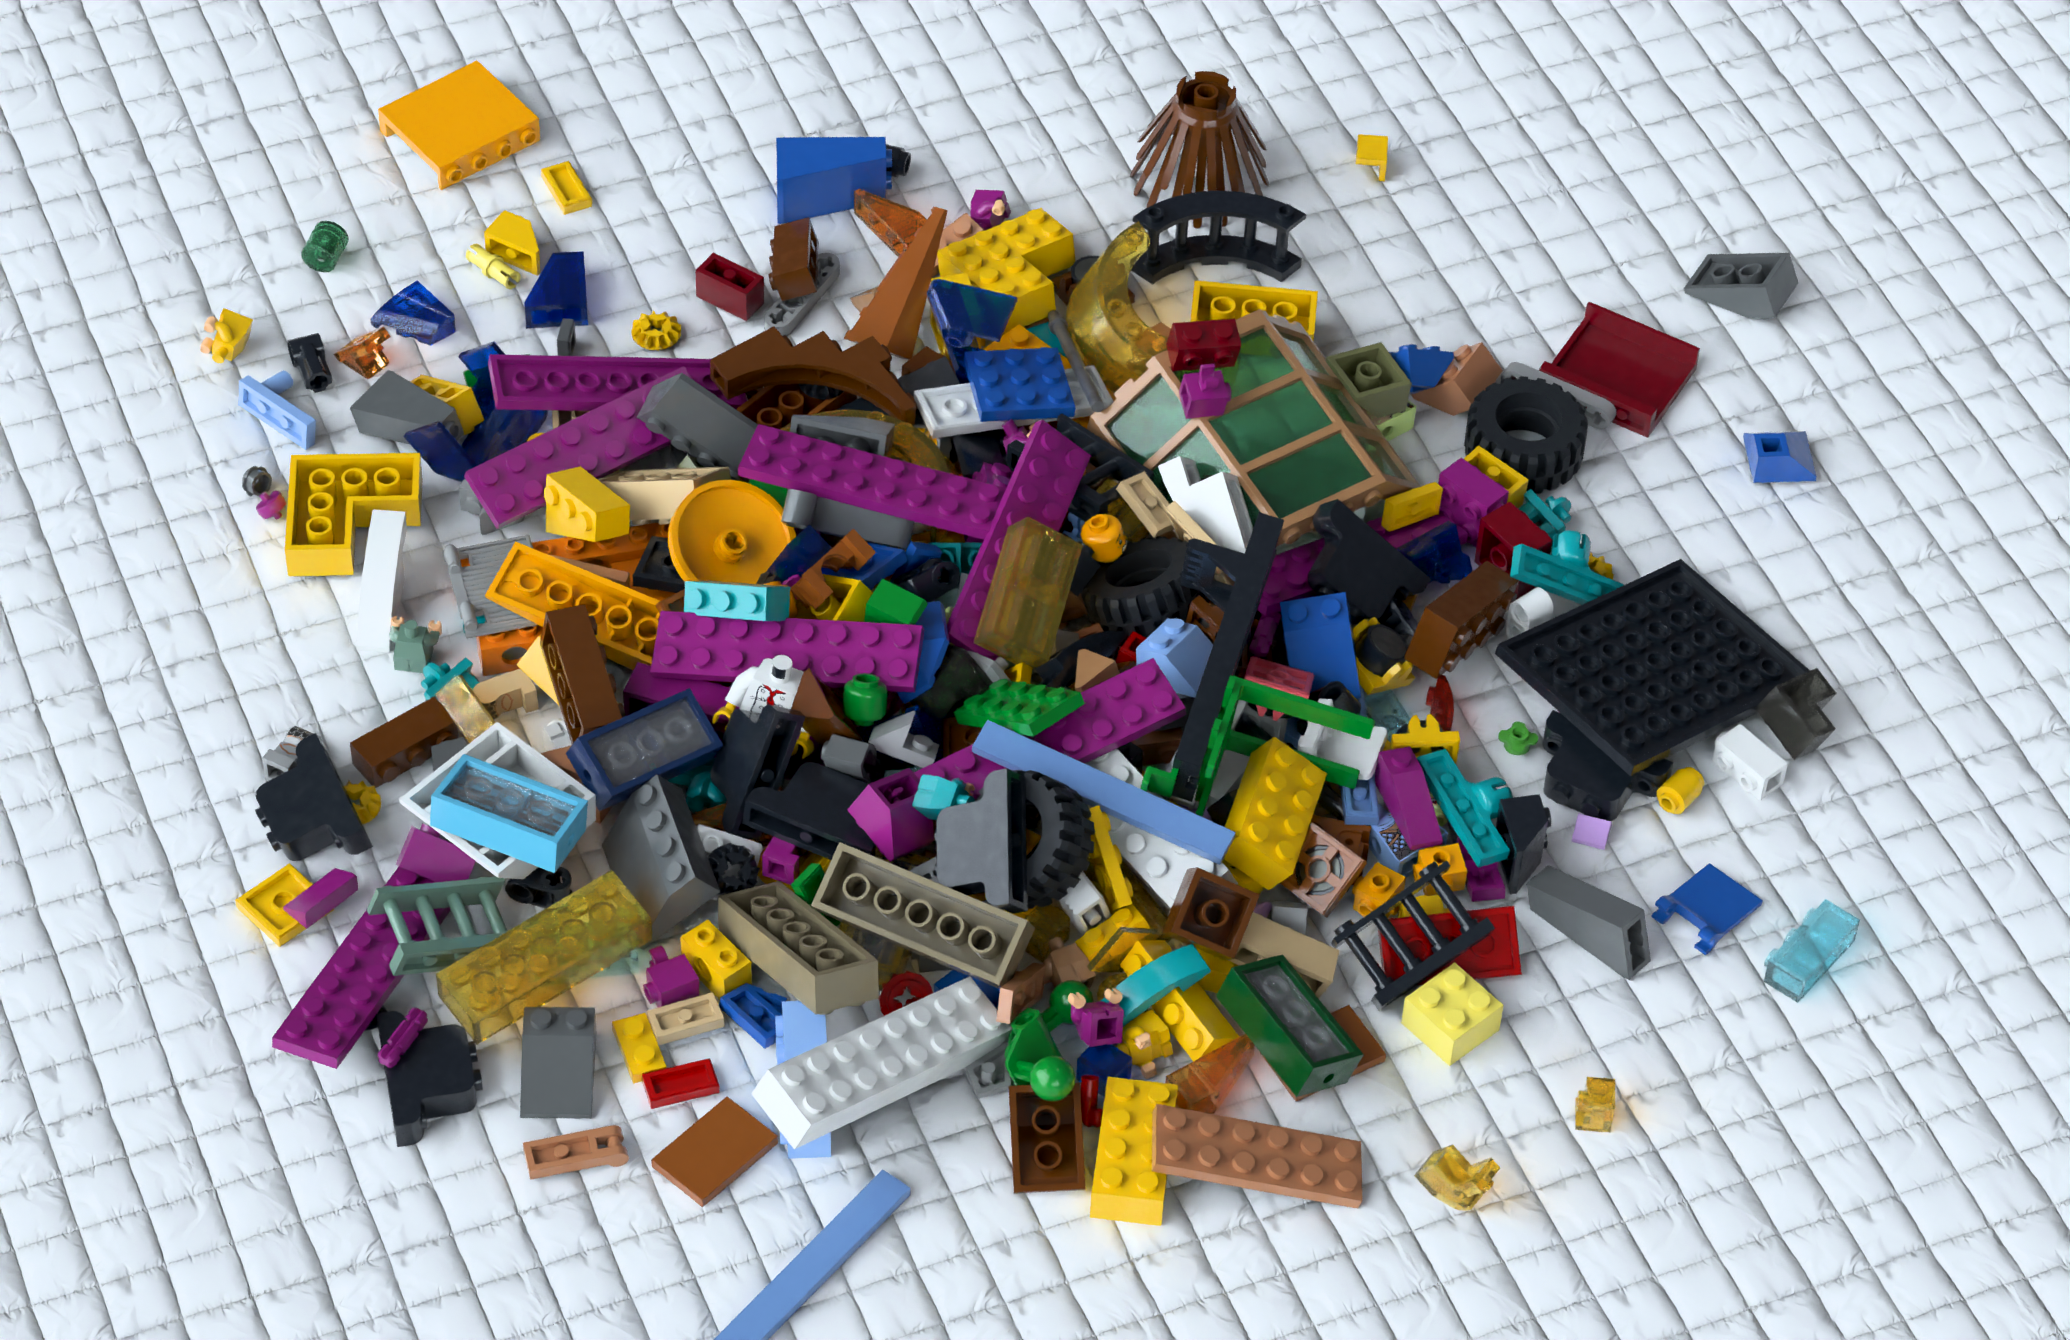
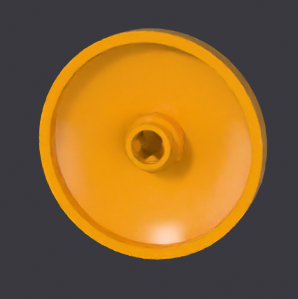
(727, 533)

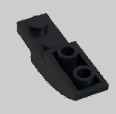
(1062, 665)

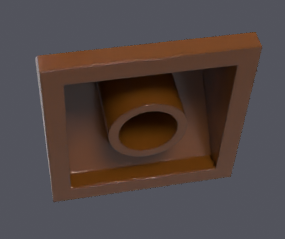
(822, 710)

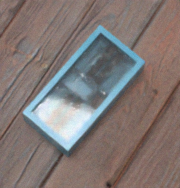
(508, 813)

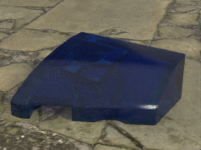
(416, 315)
(1439, 554)

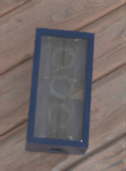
(652, 741)

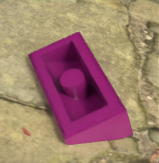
(322, 897)

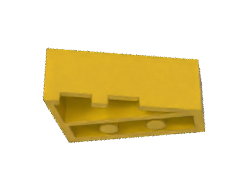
(584, 507)

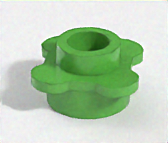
(1517, 739)

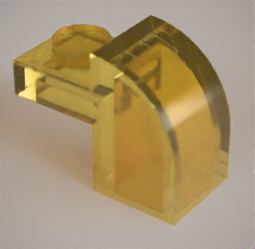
(1454, 1179)

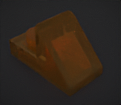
(365, 353)

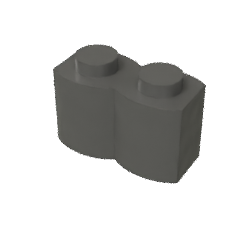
(852, 758)

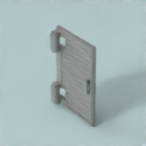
(473, 581)

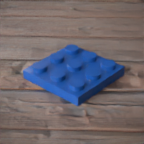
(1019, 384)

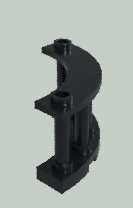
(1217, 248)

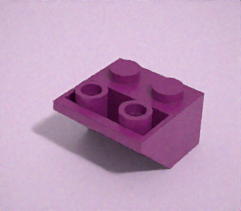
(888, 816)

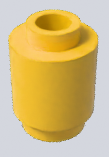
(1680, 790)

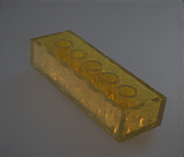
(544, 956)

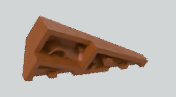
(901, 296)

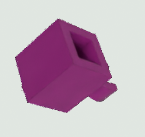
(1204, 393)
(669, 979)

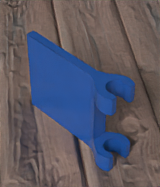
(1710, 903)

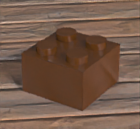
(1210, 913)

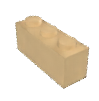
(1308, 956)

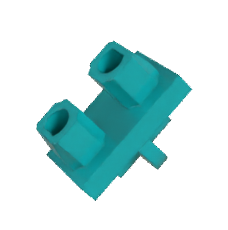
(1548, 516)
(439, 676)

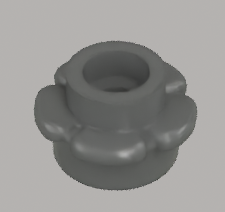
(256, 481)

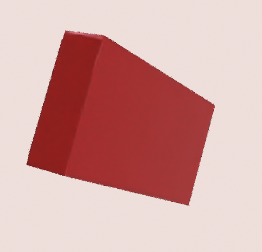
(680, 1083)

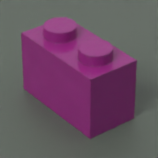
(434, 856)

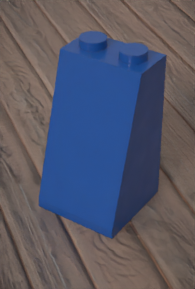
(823, 172)

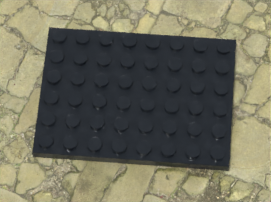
(1652, 665)

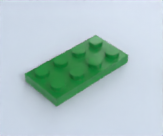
(1019, 706)

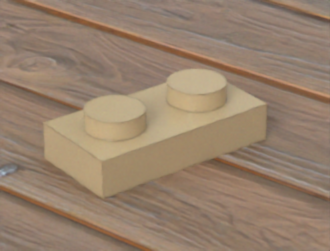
(1146, 503)
(685, 1018)

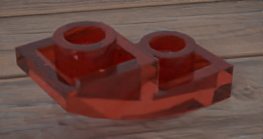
(1441, 703)

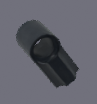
(309, 357)

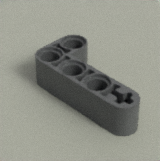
(840, 518)

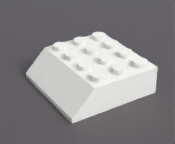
(511, 753)

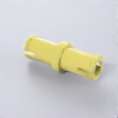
(493, 266)

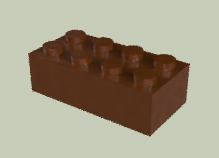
(1462, 620)
(579, 671)

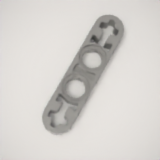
(793, 316)
(1594, 403)

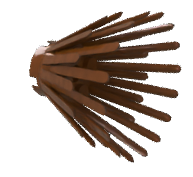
(1203, 116)

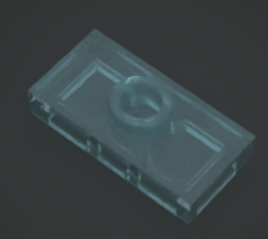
(1386, 711)

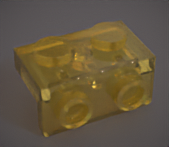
(464, 708)

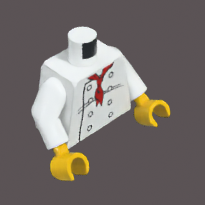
(771, 684)

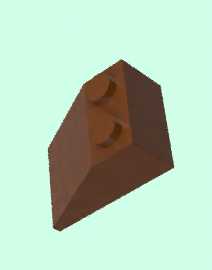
(1046, 1141)

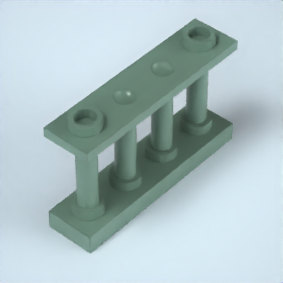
(439, 951)

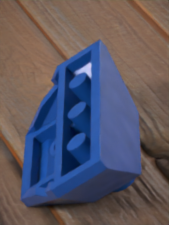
(933, 648)

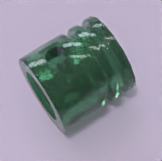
(325, 243)

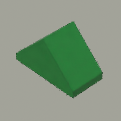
(893, 605)

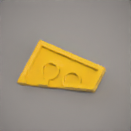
(1114, 886)

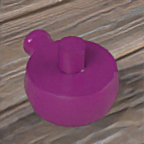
(271, 505)

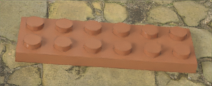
(1256, 1156)

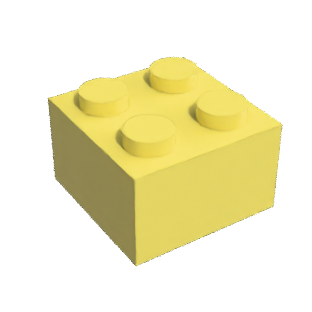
(1452, 1014)

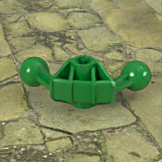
(1033, 1054)

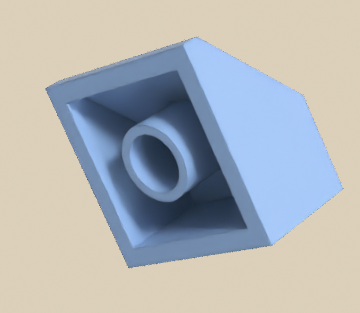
(1180, 653)

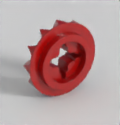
(915, 984)

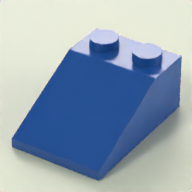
(1322, 640)

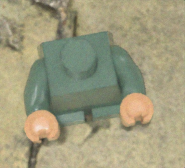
(413, 643)

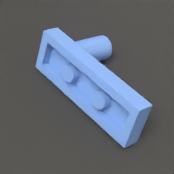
(266, 404)

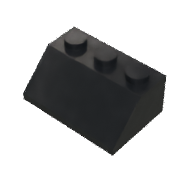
(977, 448)

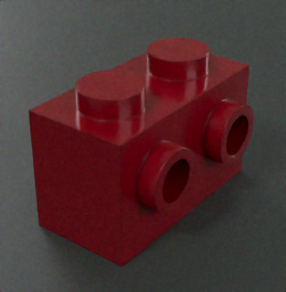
(729, 286)
(1203, 343)

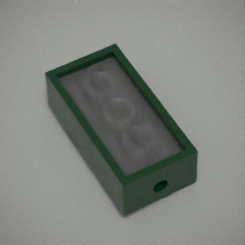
(1289, 1025)

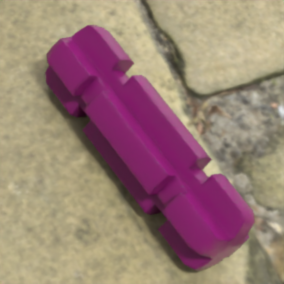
(1264, 634)
(402, 1037)

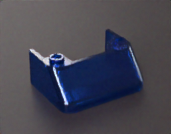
(967, 313)
(492, 437)

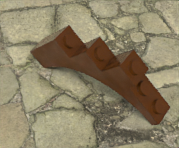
(773, 360)

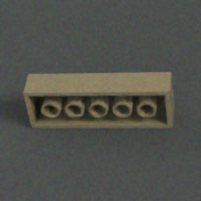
(922, 916)
(798, 947)

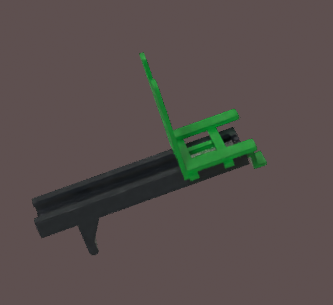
(1212, 713)

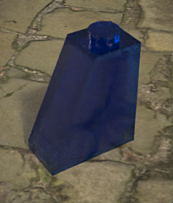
(558, 293)
(800, 554)

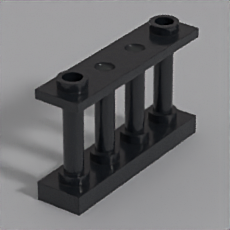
(1104, 456)
(1414, 968)

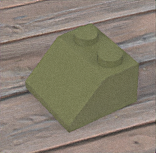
(1372, 379)

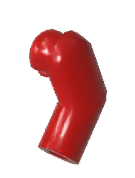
(1089, 1097)

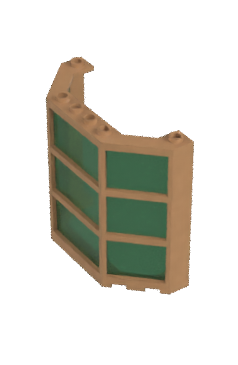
(1284, 433)

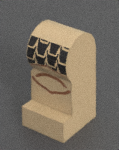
(507, 693)

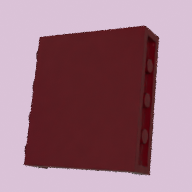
(1626, 365)

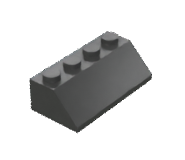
(698, 423)

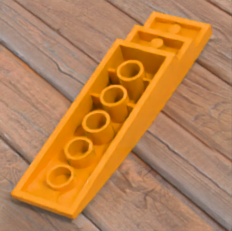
(540, 583)

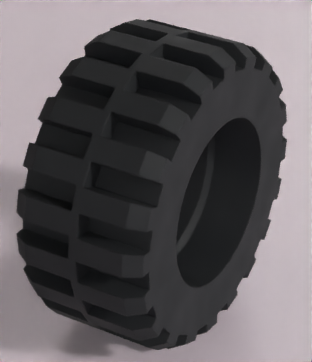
(1534, 408)
(1140, 588)
(1063, 841)

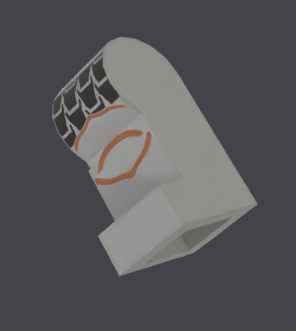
(284, 755)

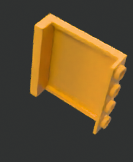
(461, 123)

